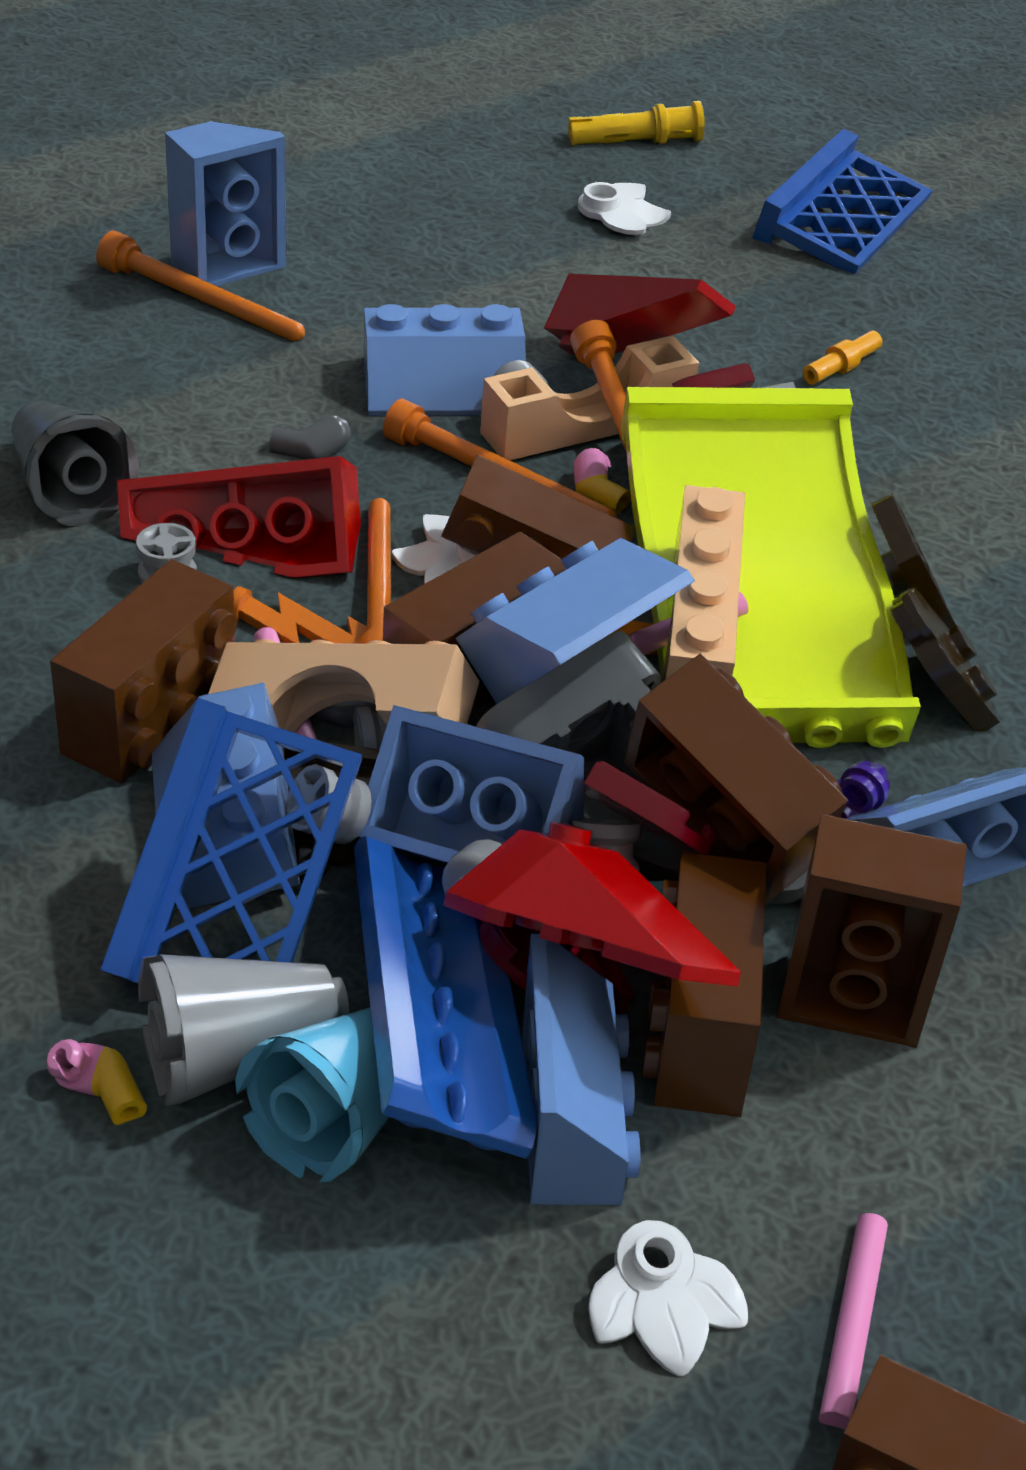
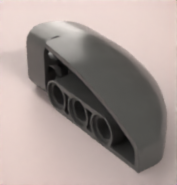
(590, 711)

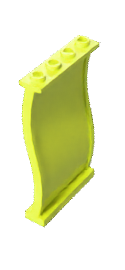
(819, 617)

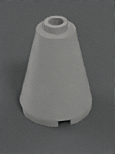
(219, 1009)

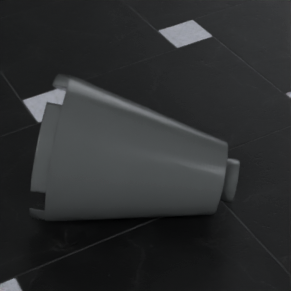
(72, 461)

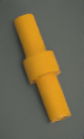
(842, 357)

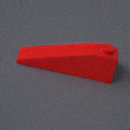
(634, 307)
(274, 514)
(588, 900)

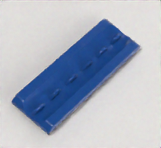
(439, 1010)

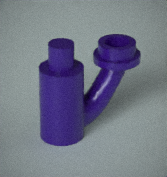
(864, 786)

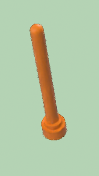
(120, 253)
(596, 349)
(409, 424)
(378, 568)

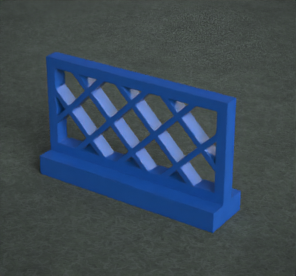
(816, 187)
(181, 825)

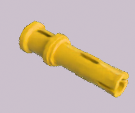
(656, 124)

